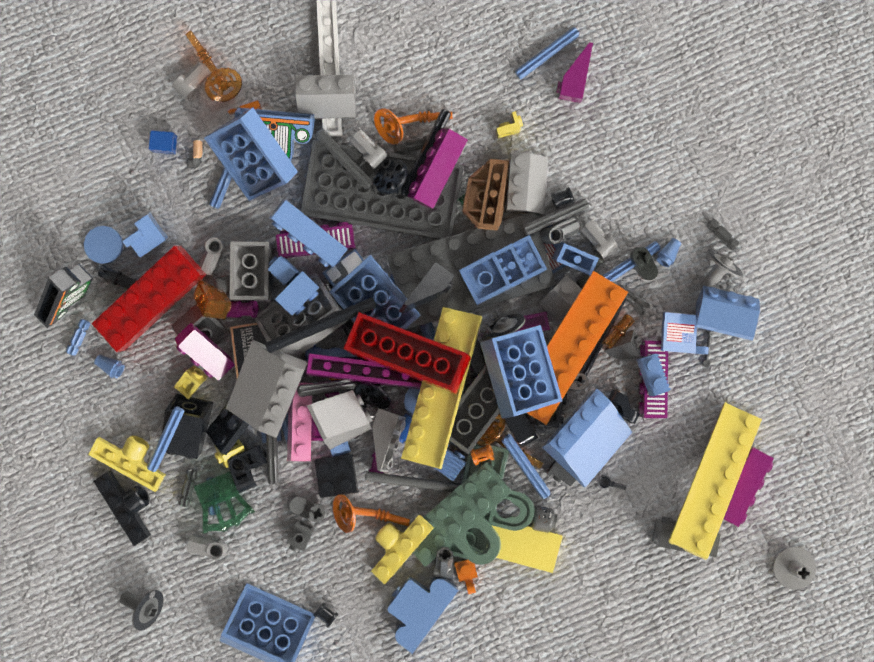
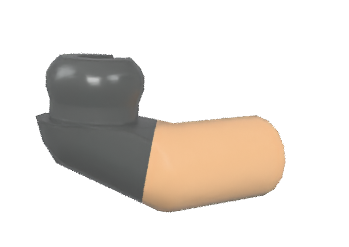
(197, 155)

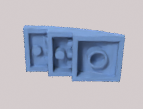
(503, 270)

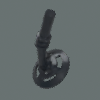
(374, 392)

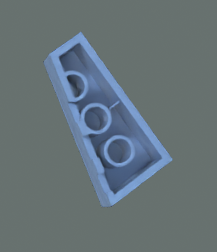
(308, 233)

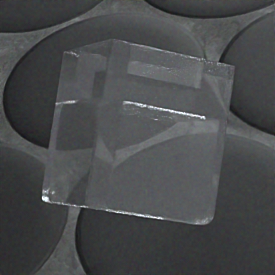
(363, 485)

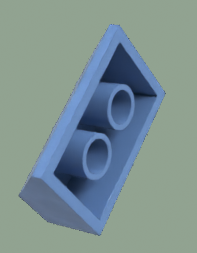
(727, 312)

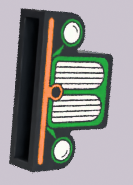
(61, 292)

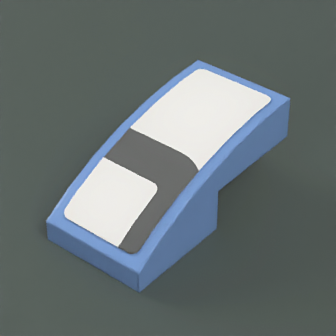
(343, 268)

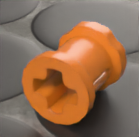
(482, 454)

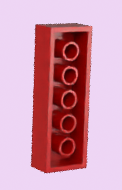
(149, 298)
(407, 353)

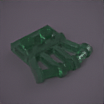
(216, 491)

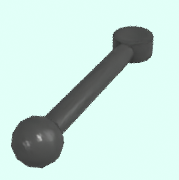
(706, 363)

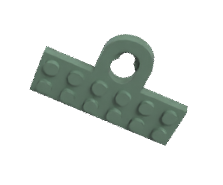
(463, 511)
(475, 536)

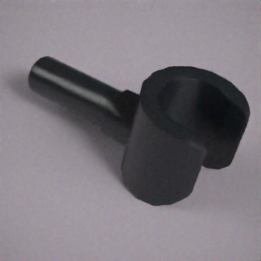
(613, 484)

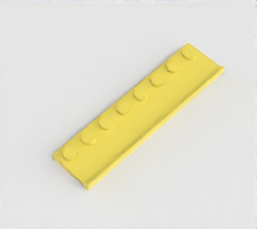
(436, 407)
(715, 481)

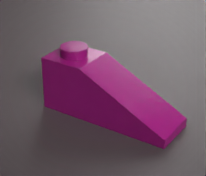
(574, 80)

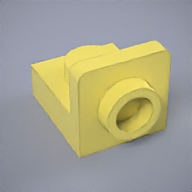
(507, 129)
(190, 381)
(236, 449)

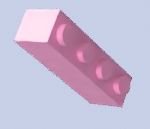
(299, 428)

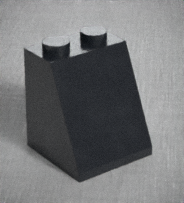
(192, 428)

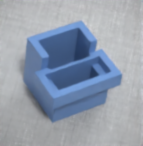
(147, 236)

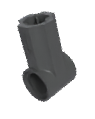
(560, 231)
(444, 563)

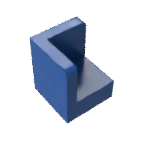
(163, 142)

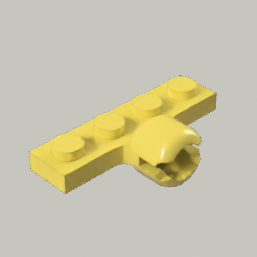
(128, 460)
(399, 546)

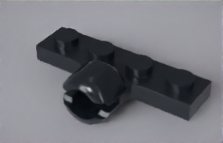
(125, 506)

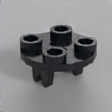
(390, 176)

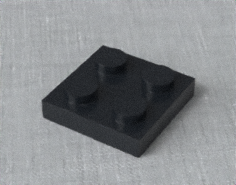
(226, 430)
(336, 475)

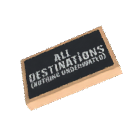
(241, 341)

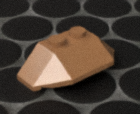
(487, 194)

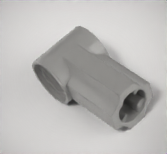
(188, 84)
(371, 152)
(602, 243)
(210, 258)
(204, 547)

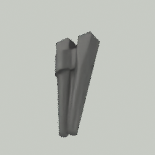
(636, 301)

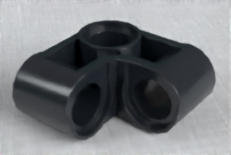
(251, 459)

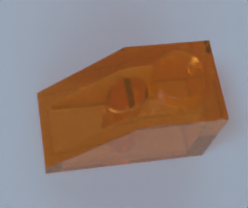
(211, 301)

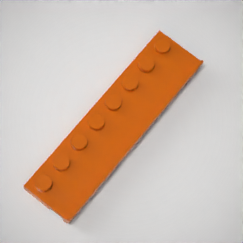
(580, 333)

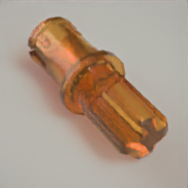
(619, 330)

